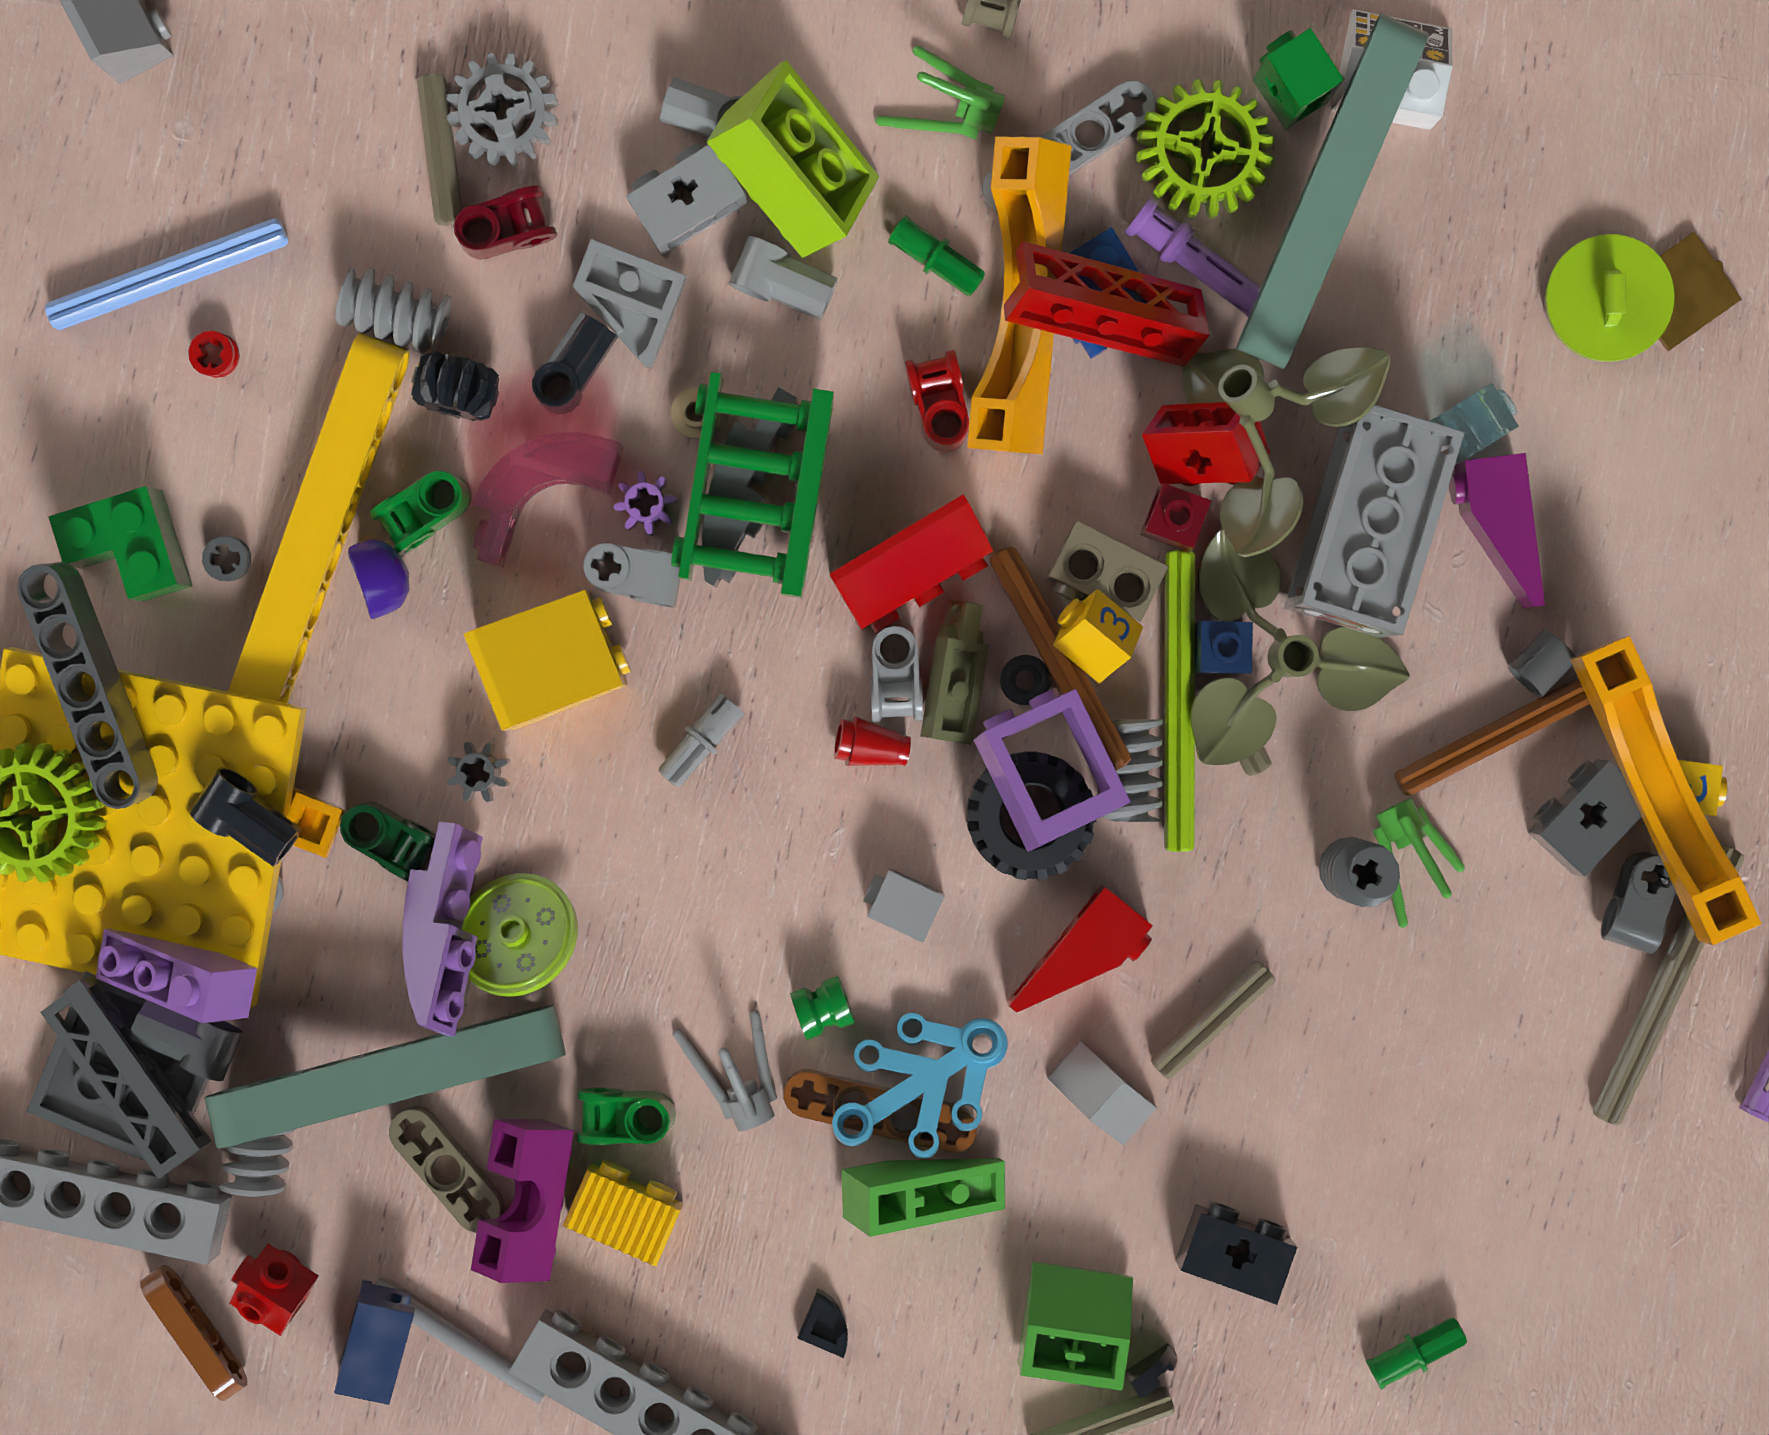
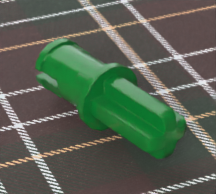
(936, 256)
(1417, 1352)

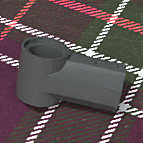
(200, 1047)

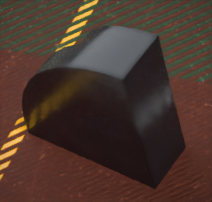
(825, 1325)
(1145, 1372)

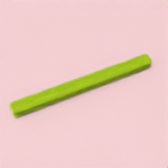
(1179, 697)

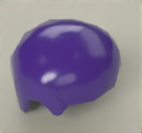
(380, 575)

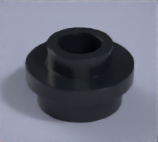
(1013, 667)

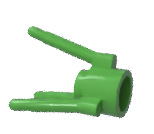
(977, 104)
(1406, 826)

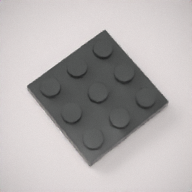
(72, 1102)

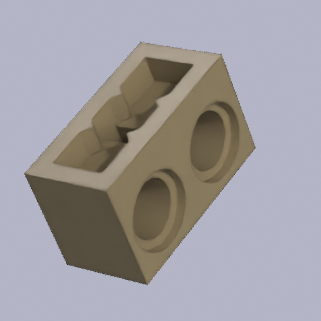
(1111, 560)

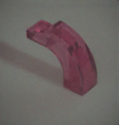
(532, 467)

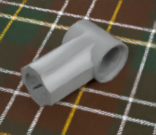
(694, 107)
(771, 274)

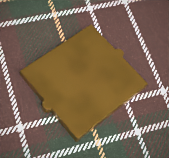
(1699, 289)

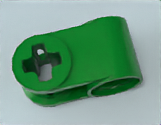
(412, 514)
(613, 1118)

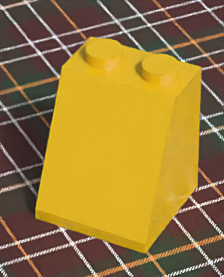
(547, 659)

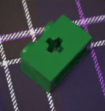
(1296, 76)

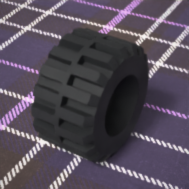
(1012, 857)

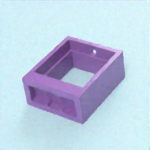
(1011, 787)

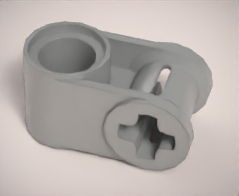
(643, 576)
(896, 680)

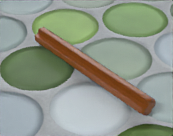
(1043, 632)
(1491, 738)

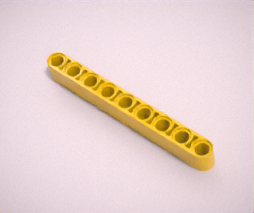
(320, 519)

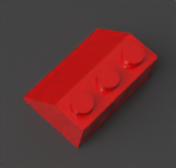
(913, 565)

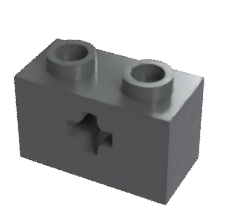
(1582, 844)

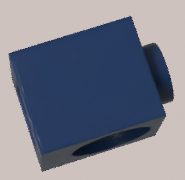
(1223, 647)

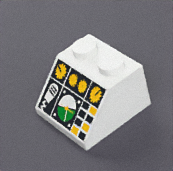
(1428, 87)

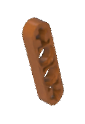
(883, 1128)

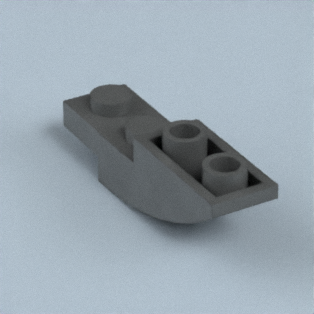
(736, 484)

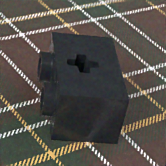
(1257, 1273)

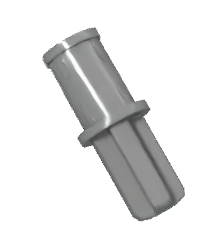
(700, 740)

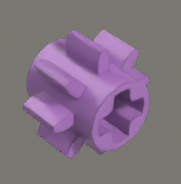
(633, 494)

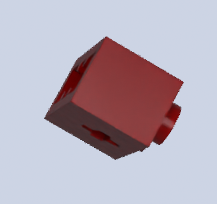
(1201, 445)

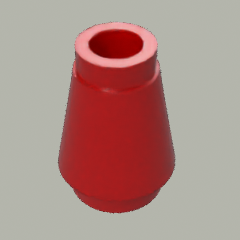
(869, 744)

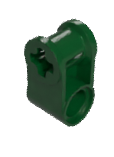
(393, 839)

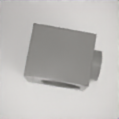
(903, 903)

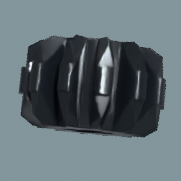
(455, 386)

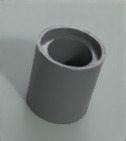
(1542, 663)

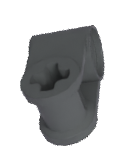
(1639, 908)

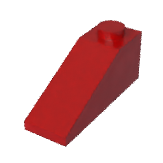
(1091, 945)

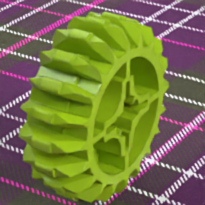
(1228, 151)
(37, 851)

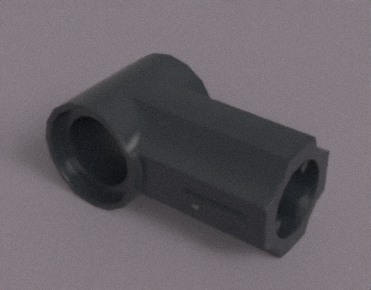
(576, 359)
(232, 809)

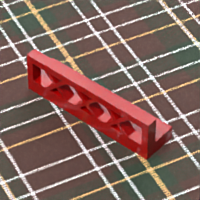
(1108, 316)

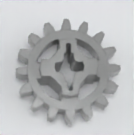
(482, 112)

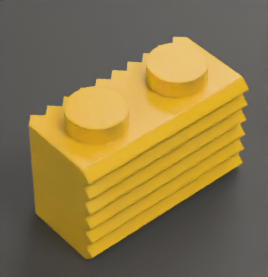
(624, 1212)

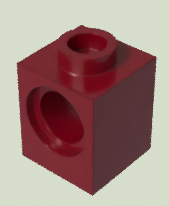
(1175, 517)

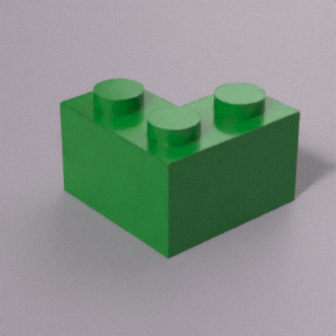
(135, 532)

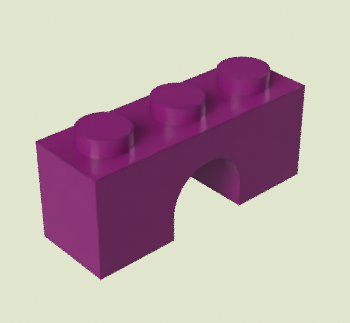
(524, 1238)

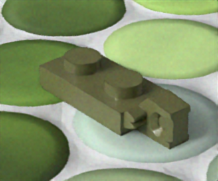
(956, 675)

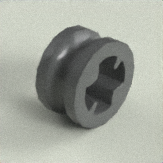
(235, 545)

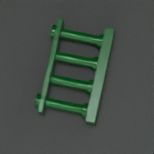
(793, 518)

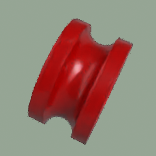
(229, 355)

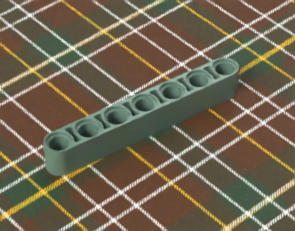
(1332, 190)
(384, 1076)

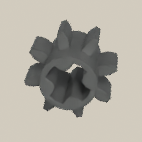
(466, 777)

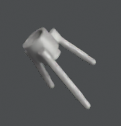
(747, 1101)

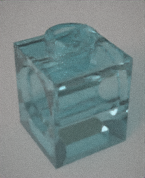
(1482, 417)

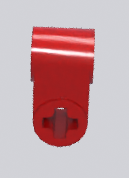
(937, 392)

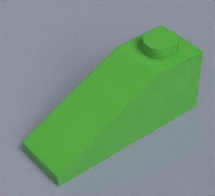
(920, 1192)

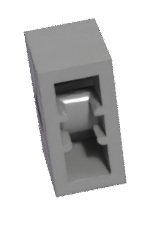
(670, 220)

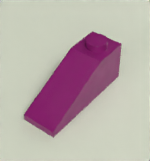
(1499, 512)

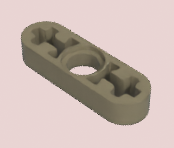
(410, 1149)

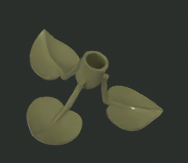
(1342, 391)
(1230, 719)

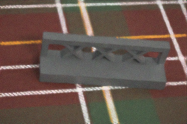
(135, 1069)

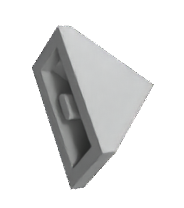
(1101, 1093)

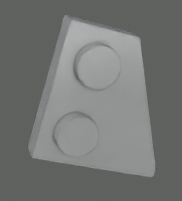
(630, 297)

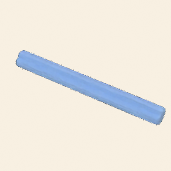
(166, 274)

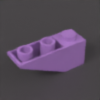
(177, 976)

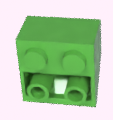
(1076, 1326)

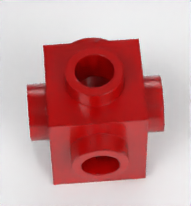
(271, 1288)

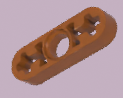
(193, 1332)

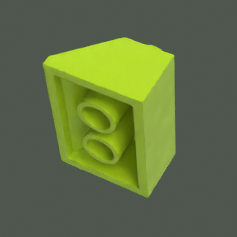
(794, 160)

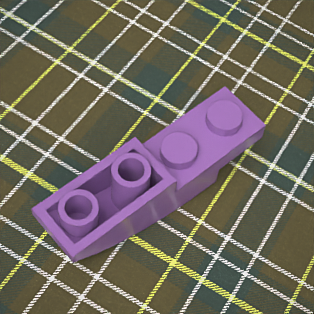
(433, 942)

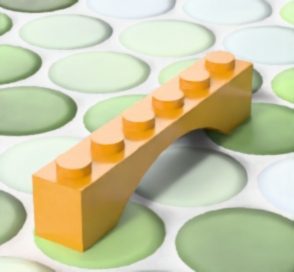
(1030, 201)
(1639, 741)

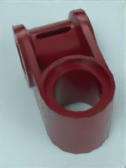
(508, 223)

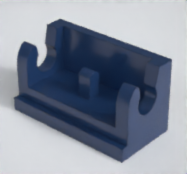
(375, 1343)

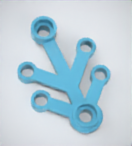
(927, 1078)

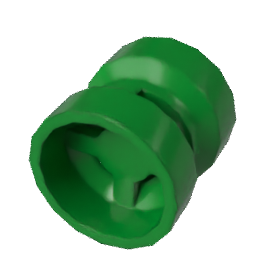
(822, 1007)

